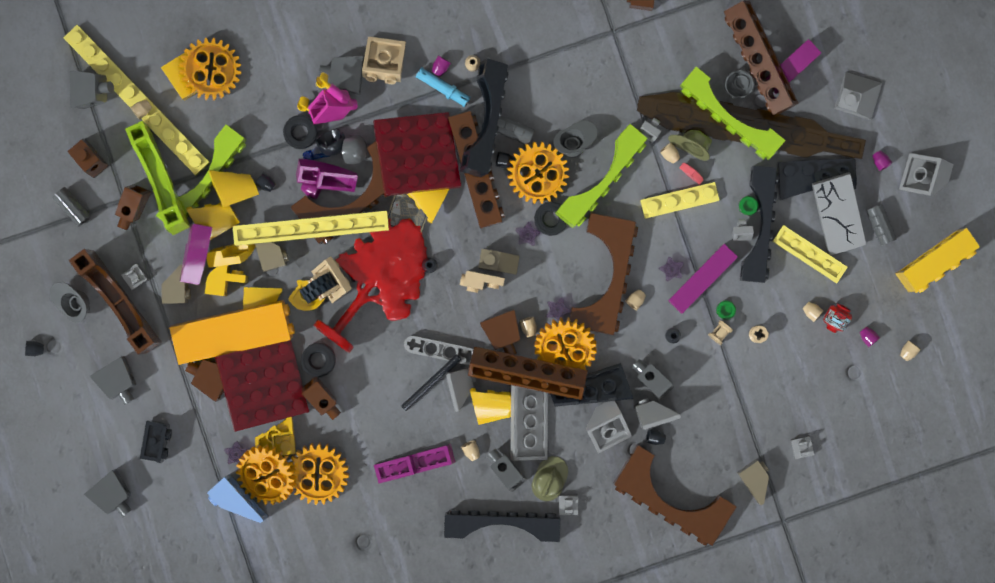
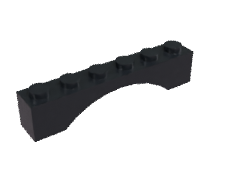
(491, 81)
(763, 185)
(460, 525)

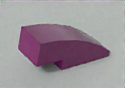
(798, 61)
(325, 175)
(195, 254)

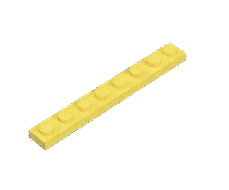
(310, 228)

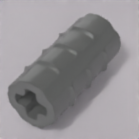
(515, 130)
(71, 206)
(881, 224)

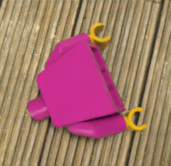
(330, 104)

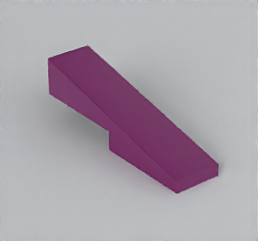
(702, 278)
(414, 463)

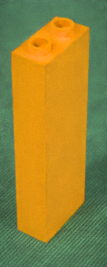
(232, 332)

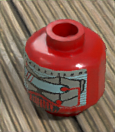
(837, 318)

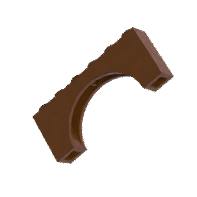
(307, 209)
(618, 237)
(138, 331)
(703, 522)

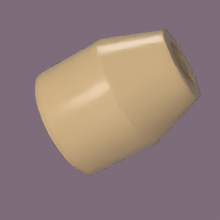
(474, 67)
(141, 108)
(670, 153)
(636, 299)
(812, 311)
(528, 326)
(909, 351)
(471, 450)

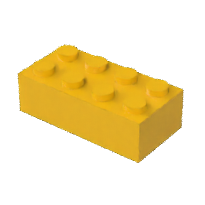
(937, 260)

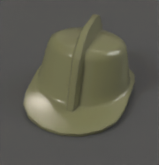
(693, 142)
(550, 478)

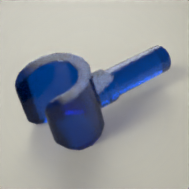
(310, 156)

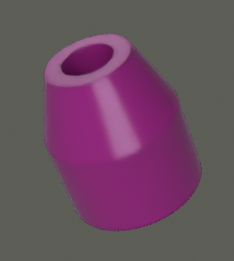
(440, 66)
(881, 160)
(311, 190)
(869, 336)

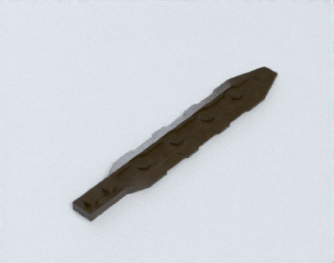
(801, 135)

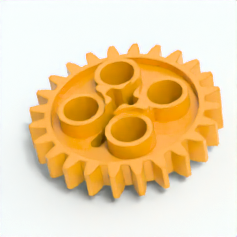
(192, 66)
(527, 158)
(582, 341)
(258, 460)
(334, 475)

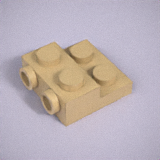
(383, 60)
(475, 281)

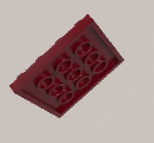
(416, 154)
(261, 385)

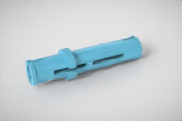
(443, 87)

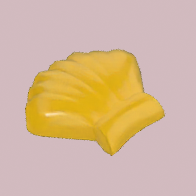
(298, 300)

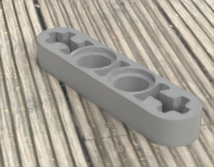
(441, 346)

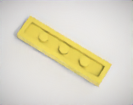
(679, 200)
(809, 254)

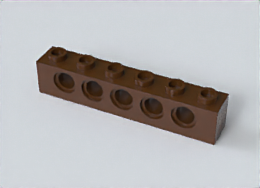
(770, 63)
(485, 219)
(527, 373)

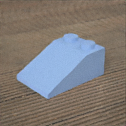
(231, 497)

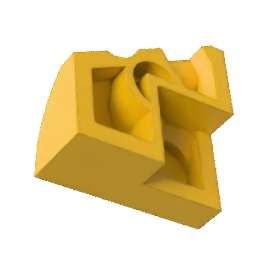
(172, 70)
(232, 186)
(429, 202)
(214, 216)
(229, 255)
(260, 296)
(491, 405)
(279, 436)

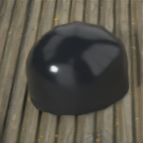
(331, 142)

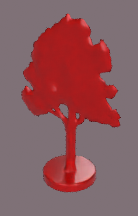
(389, 263)

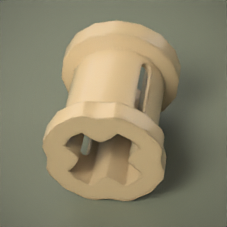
(762, 330)
(720, 332)

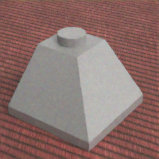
(858, 96)
(925, 174)
(460, 386)
(653, 414)
(607, 426)

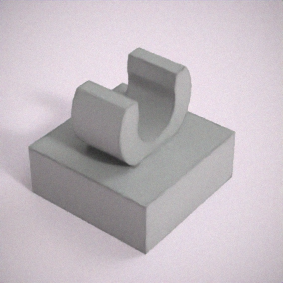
(650, 130)
(742, 231)
(134, 277)
(802, 447)
(568, 504)

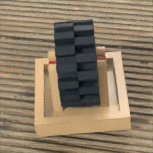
(327, 282)

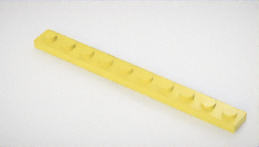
(131, 95)

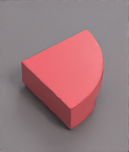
(692, 173)

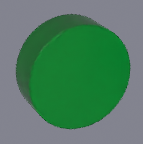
(748, 205)
(726, 310)

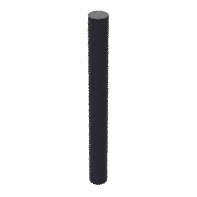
(431, 382)

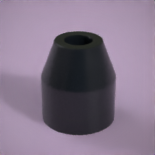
(503, 160)
(265, 182)
(434, 265)
(668, 335)
(34, 348)
(655, 437)

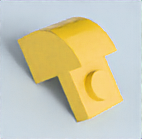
(218, 280)

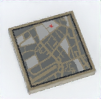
(404, 208)

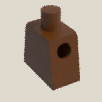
(87, 157)
(135, 199)
(502, 331)
(206, 378)
(316, 391)

